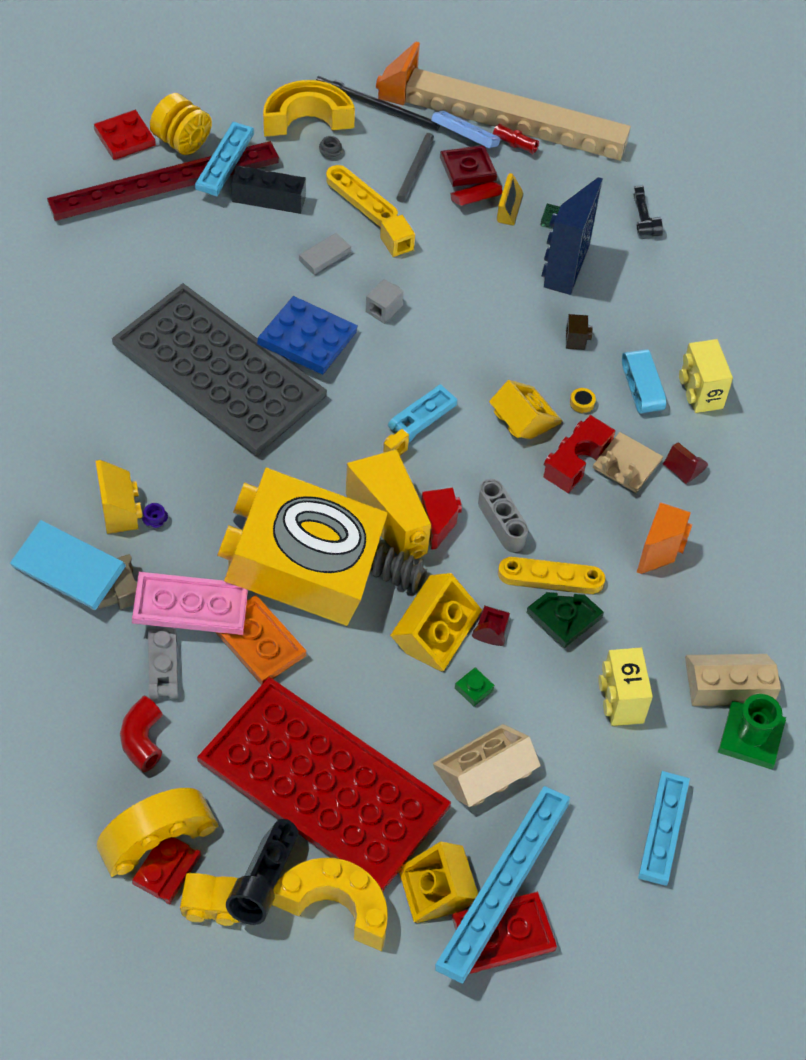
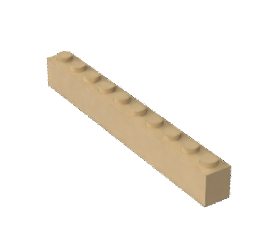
(518, 113)

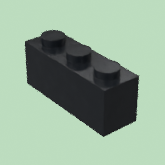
(268, 189)

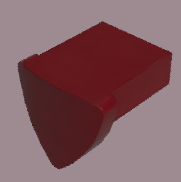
(684, 463)
(491, 626)

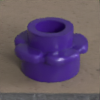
(151, 510)

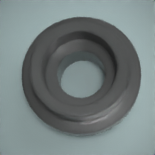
(330, 146)

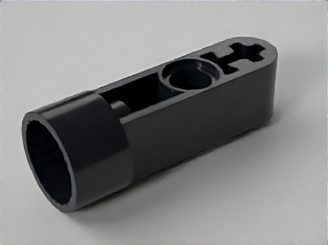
(254, 892)

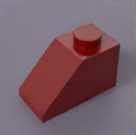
(442, 512)

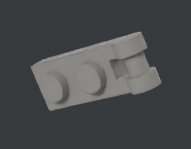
(162, 663)

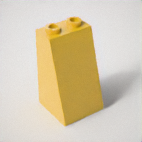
(385, 485)

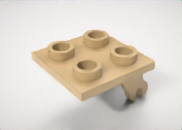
(627, 462)

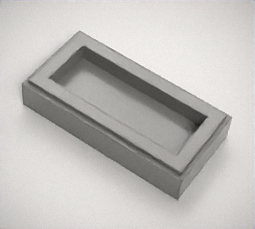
(325, 253)

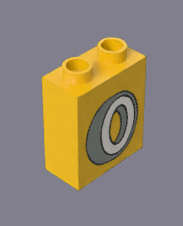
(302, 545)

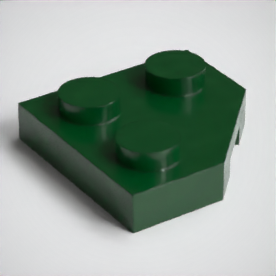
(565, 616)

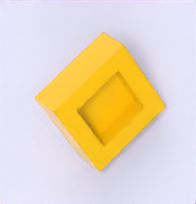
(397, 441)

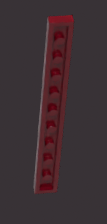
(150, 183)

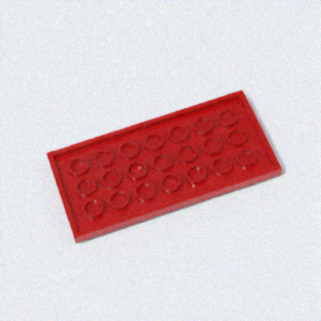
(324, 782)

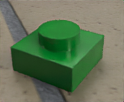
(474, 686)

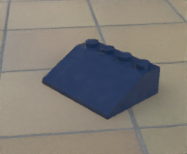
(570, 238)

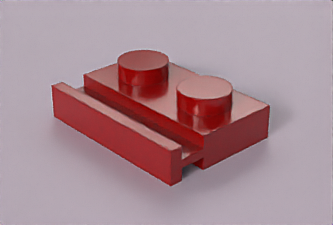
(166, 868)

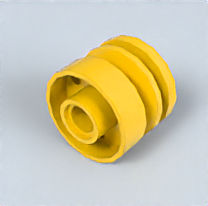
(180, 123)

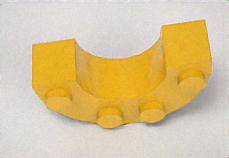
(307, 99)
(149, 823)
(338, 882)

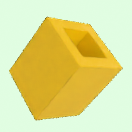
(397, 235)

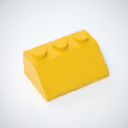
(436, 621)

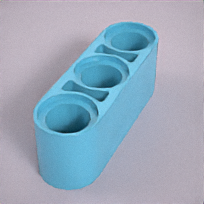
(643, 381)

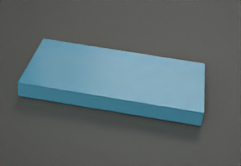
(68, 564)

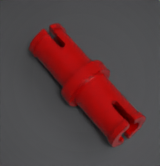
(516, 138)

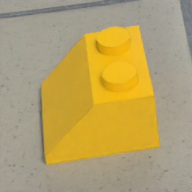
(524, 410)
(118, 498)
(438, 882)

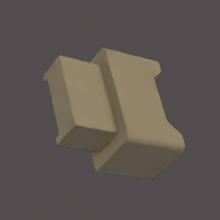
(123, 589)

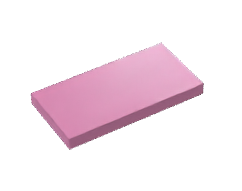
(189, 603)

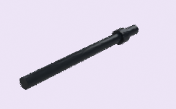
(383, 105)

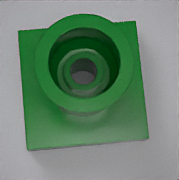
(753, 730)

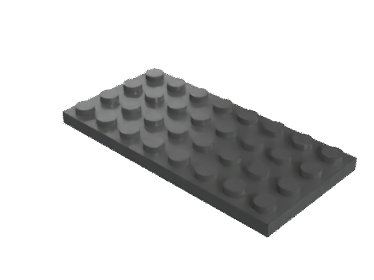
(219, 368)

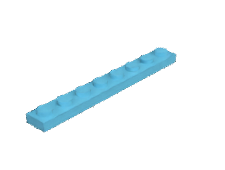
(502, 885)

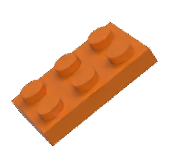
(265, 644)

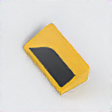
(509, 201)

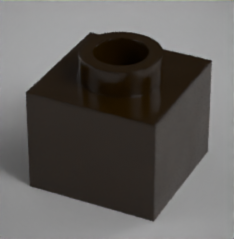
(578, 332)

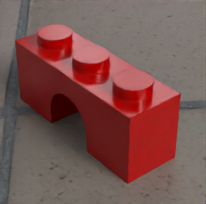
(588, 438)

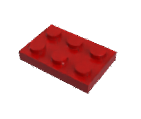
(518, 936)

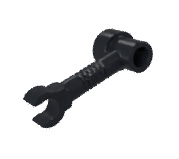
(648, 225)

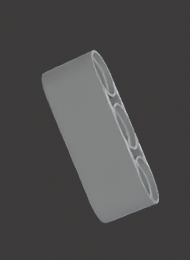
(507, 525)

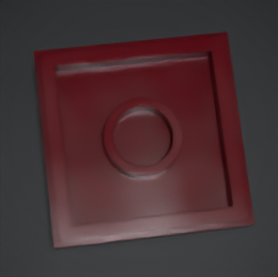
(468, 166)

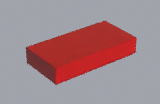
(476, 193)

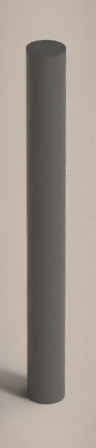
(414, 169)

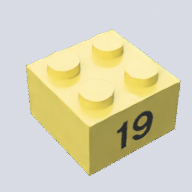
(705, 376)
(625, 687)

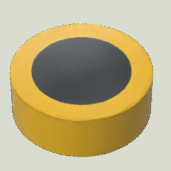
(582, 400)

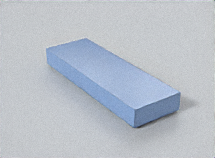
(466, 129)

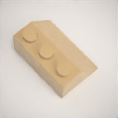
(729, 677)
(487, 764)

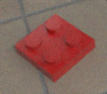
(124, 134)

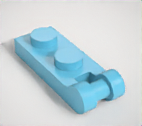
(424, 411)

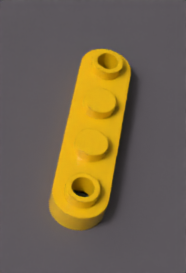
(360, 194)
(551, 575)

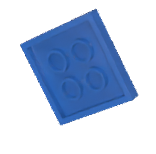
(307, 335)

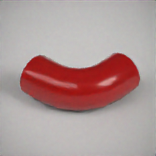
(135, 732)

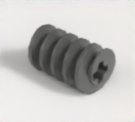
(398, 569)

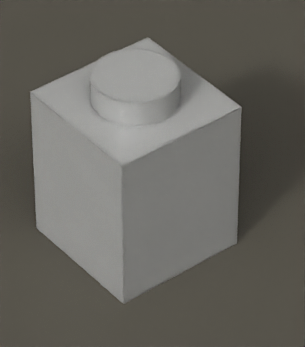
(384, 301)

